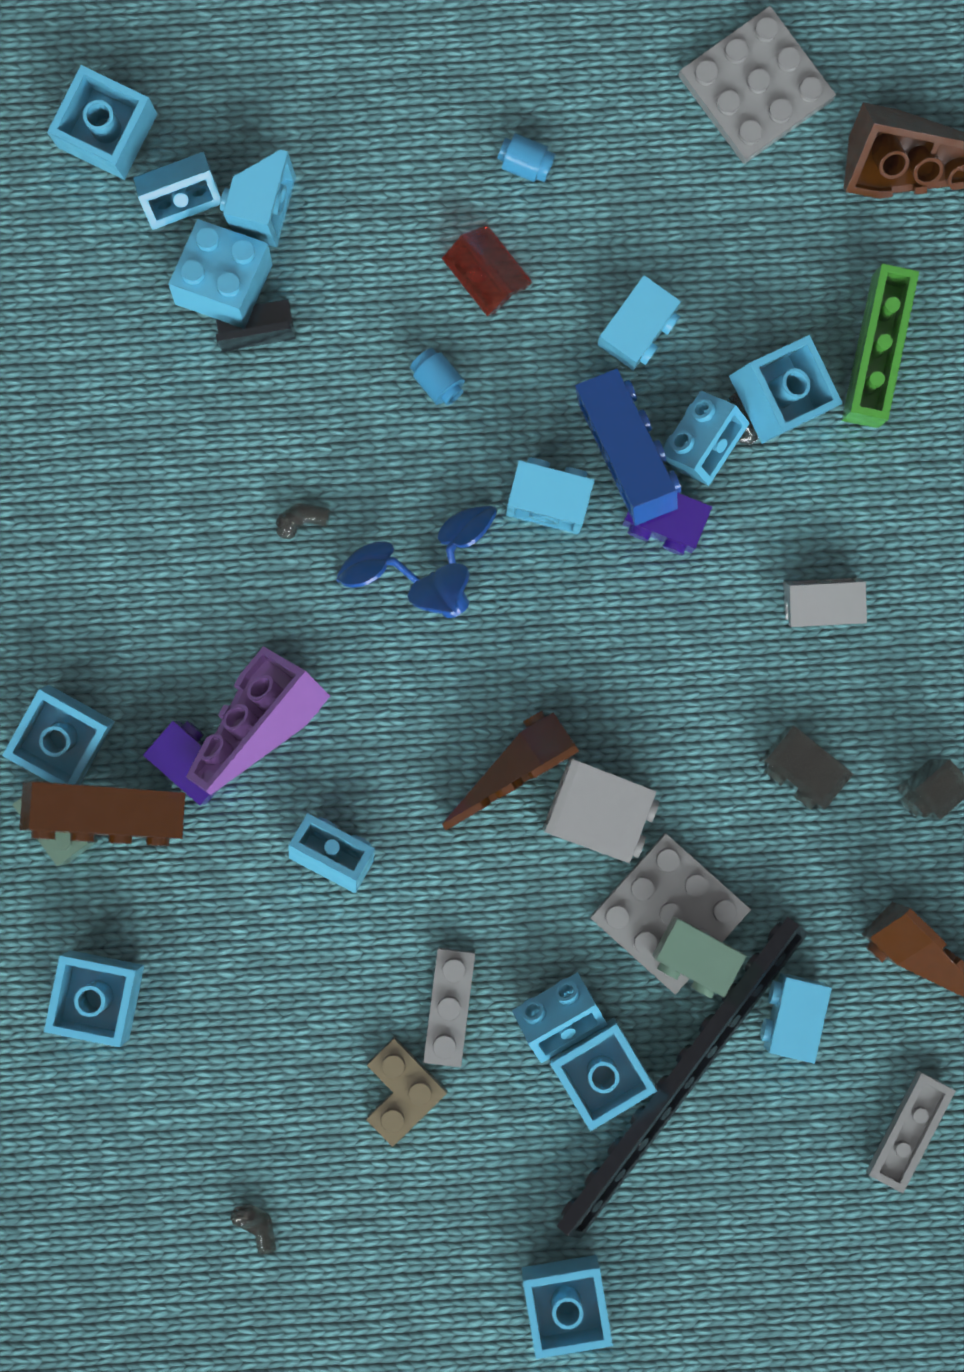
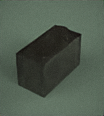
(805, 768)
(933, 789)

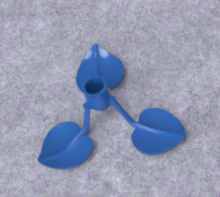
(441, 590)

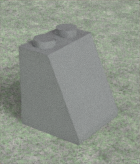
(601, 811)

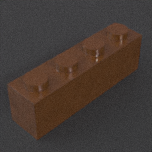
(101, 811)

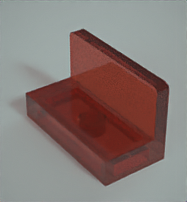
(486, 269)

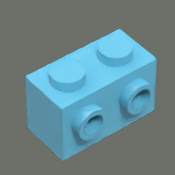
(177, 190)
(639, 323)
(705, 437)
(331, 852)
(559, 1017)
(795, 1017)

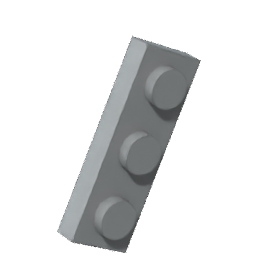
(449, 1007)
(910, 1131)

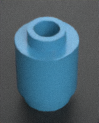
(526, 158)
(437, 377)

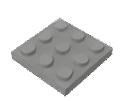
(757, 85)
(655, 890)

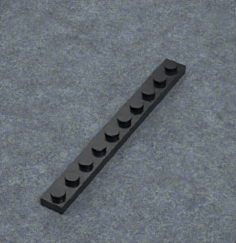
(674, 1088)

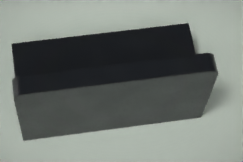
(267, 325)

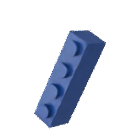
(627, 446)

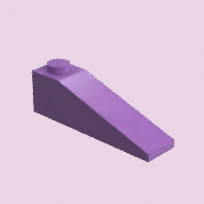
(269, 708)

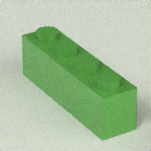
(880, 346)

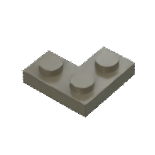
(412, 1088)

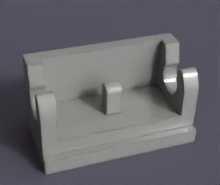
(825, 602)

